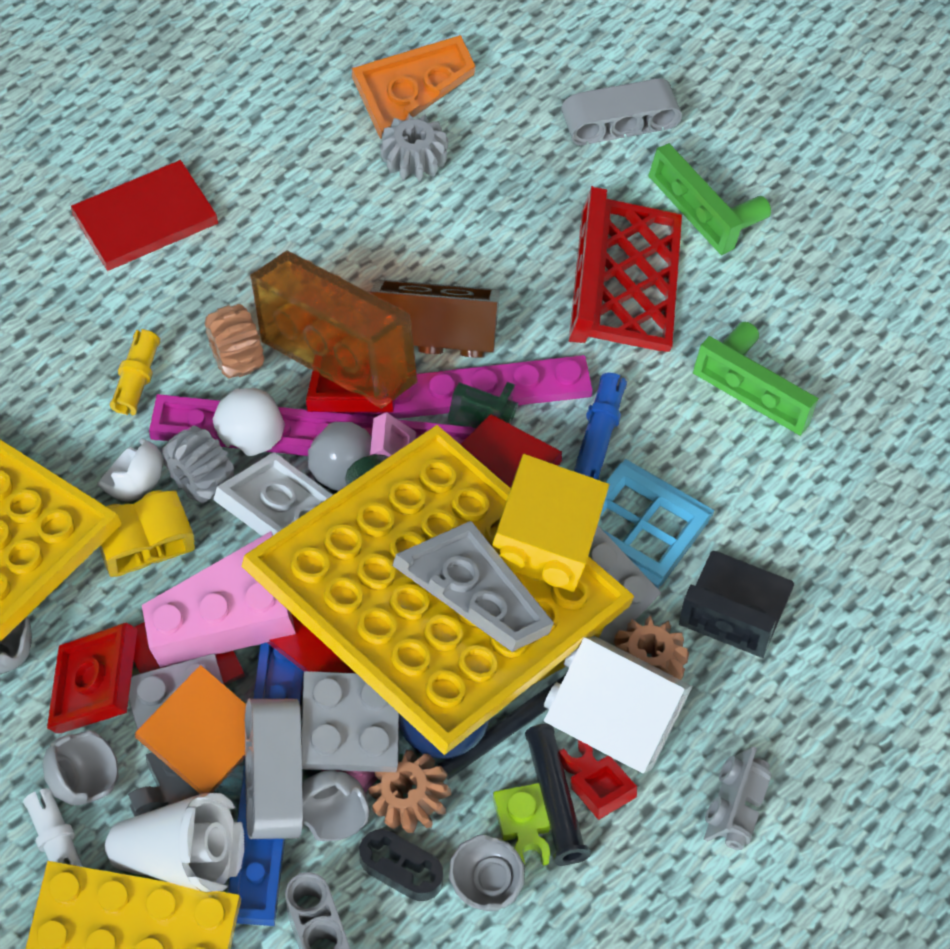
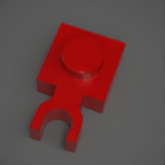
(598, 783)

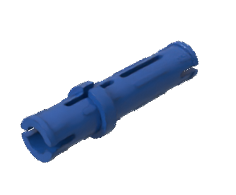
(601, 419)

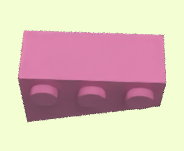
(214, 613)

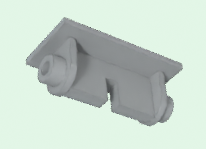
(742, 781)

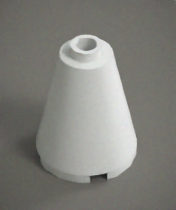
(181, 843)

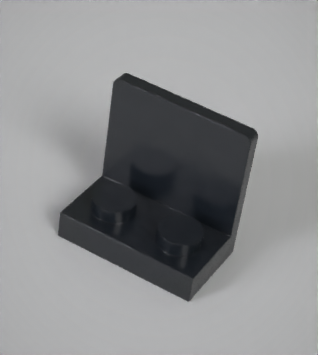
(736, 603)

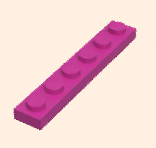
(534, 381)

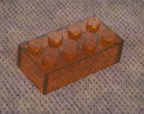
(335, 328)

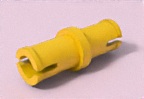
(135, 372)

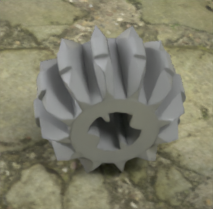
(414, 147)
(197, 463)

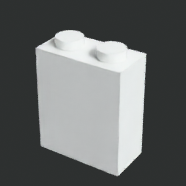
(616, 703)

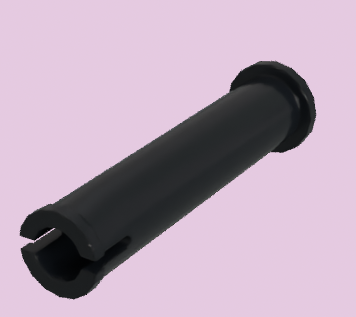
(556, 796)

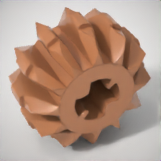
(234, 341)
(665, 648)
(420, 801)

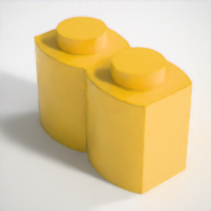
(149, 533)

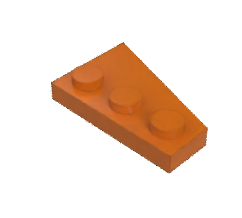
(412, 80)

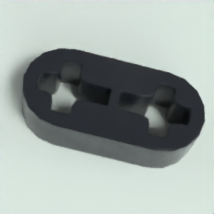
(407, 856)

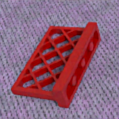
(591, 273)

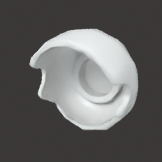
(249, 420)
(133, 473)

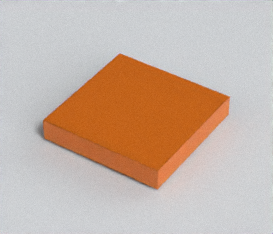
(198, 731)

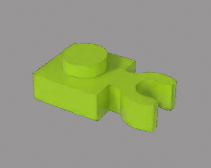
(523, 818)

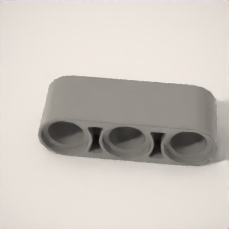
(621, 110)
(273, 769)
(316, 922)

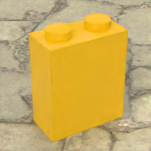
(549, 522)

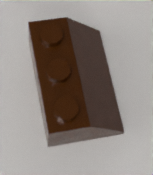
(446, 315)

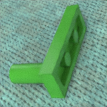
(701, 203)
(752, 383)

